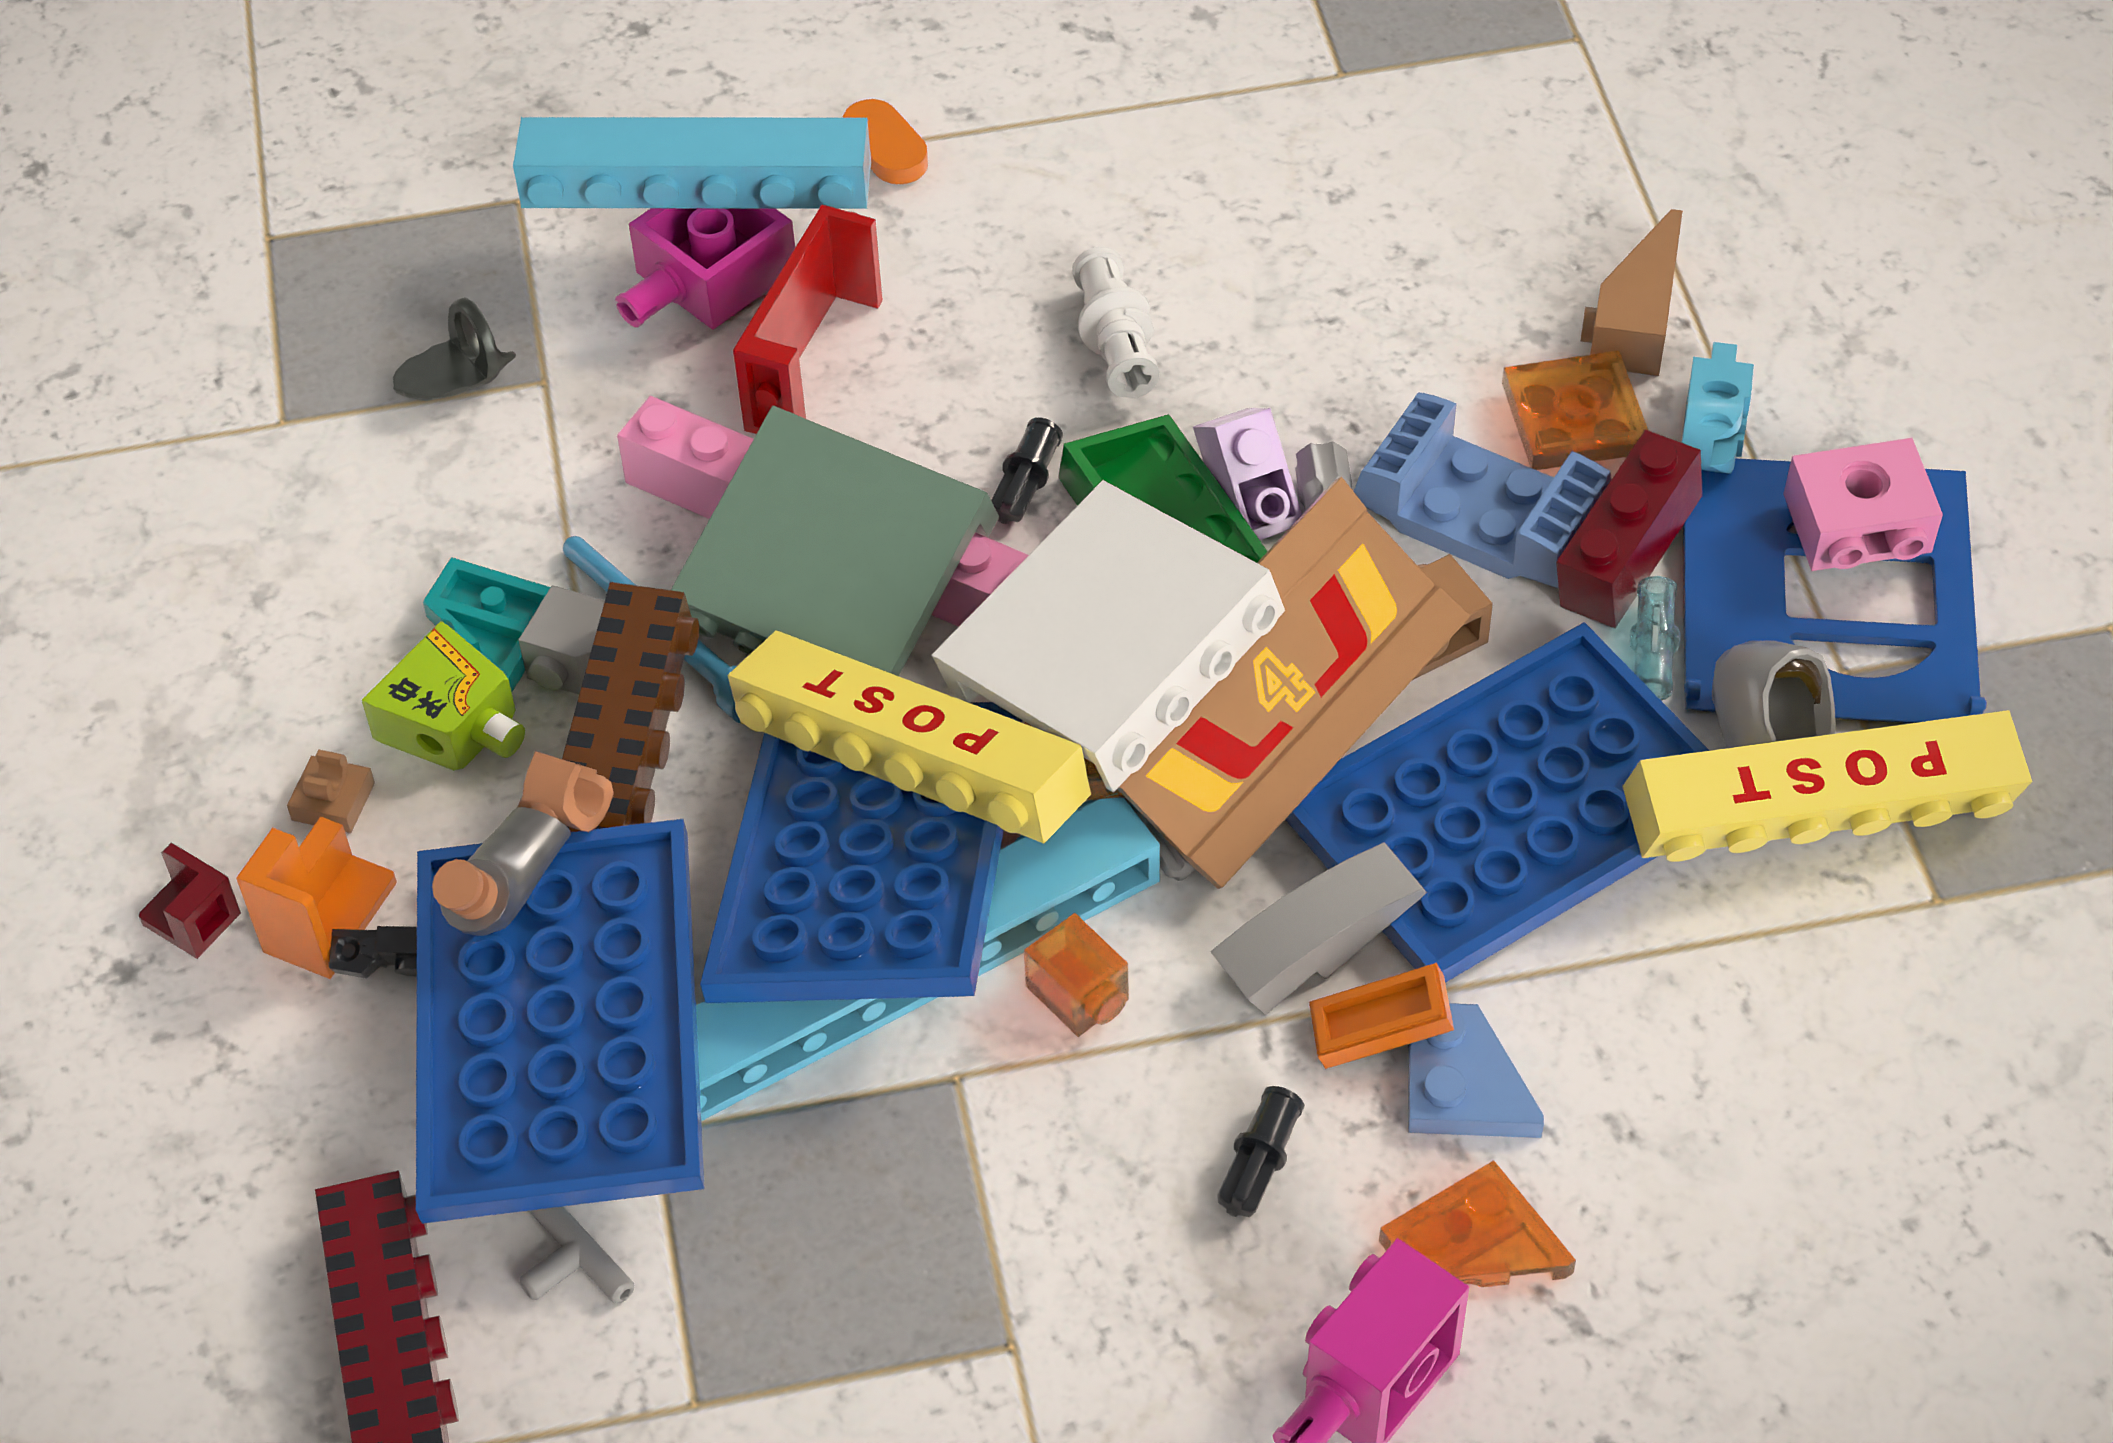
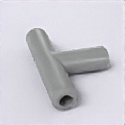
(576, 1251)

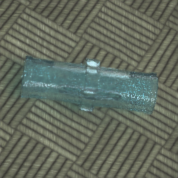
(1657, 608)

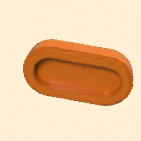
(895, 147)

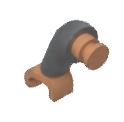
(502, 873)

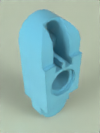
(1718, 407)

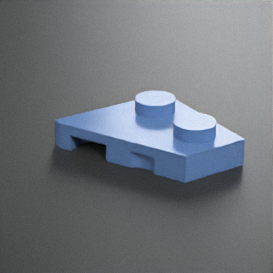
(1468, 1083)

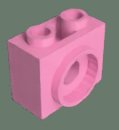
(1862, 504)

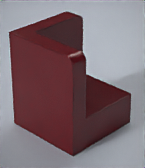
(193, 905)

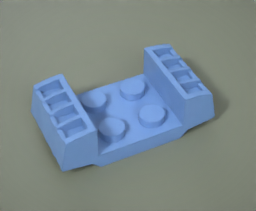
(1475, 499)

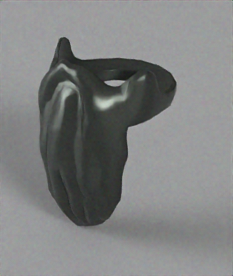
(457, 363)

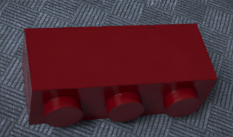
(1629, 528)

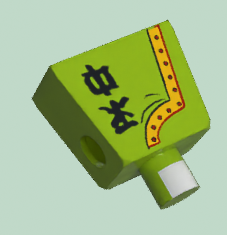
(444, 703)

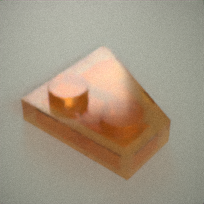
(1482, 1232)

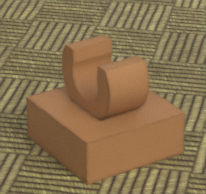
(331, 790)

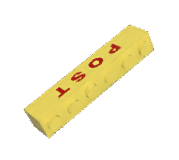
(911, 736)
(1826, 785)

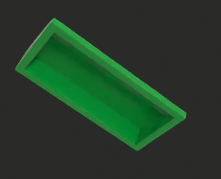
(1164, 471)

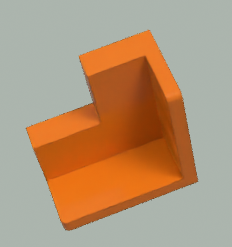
(309, 890)

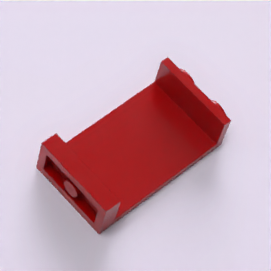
(830, 261)

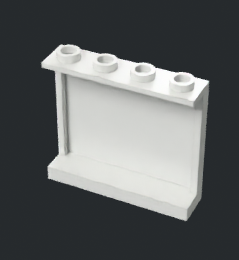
(1112, 630)

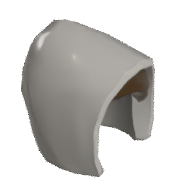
(1772, 694)

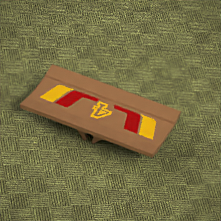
(1303, 694)

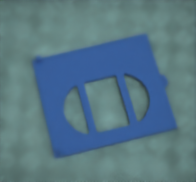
(1738, 596)

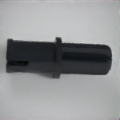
(1026, 469)
(1260, 1151)

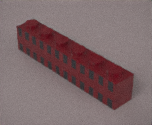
(382, 1313)

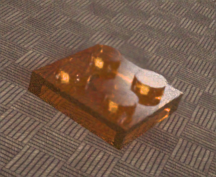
(1575, 407)

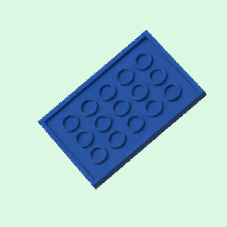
(1501, 798)
(849, 888)
(566, 1041)

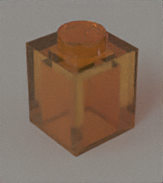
(1077, 975)

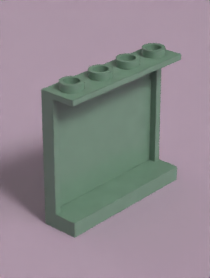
(830, 545)

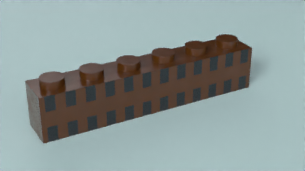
(630, 693)

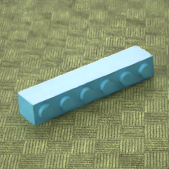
(693, 162)

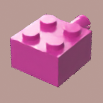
(704, 261)
(1379, 1349)

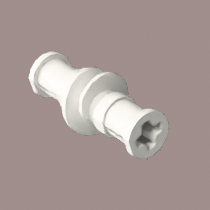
(1115, 322)

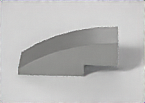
(1317, 926)

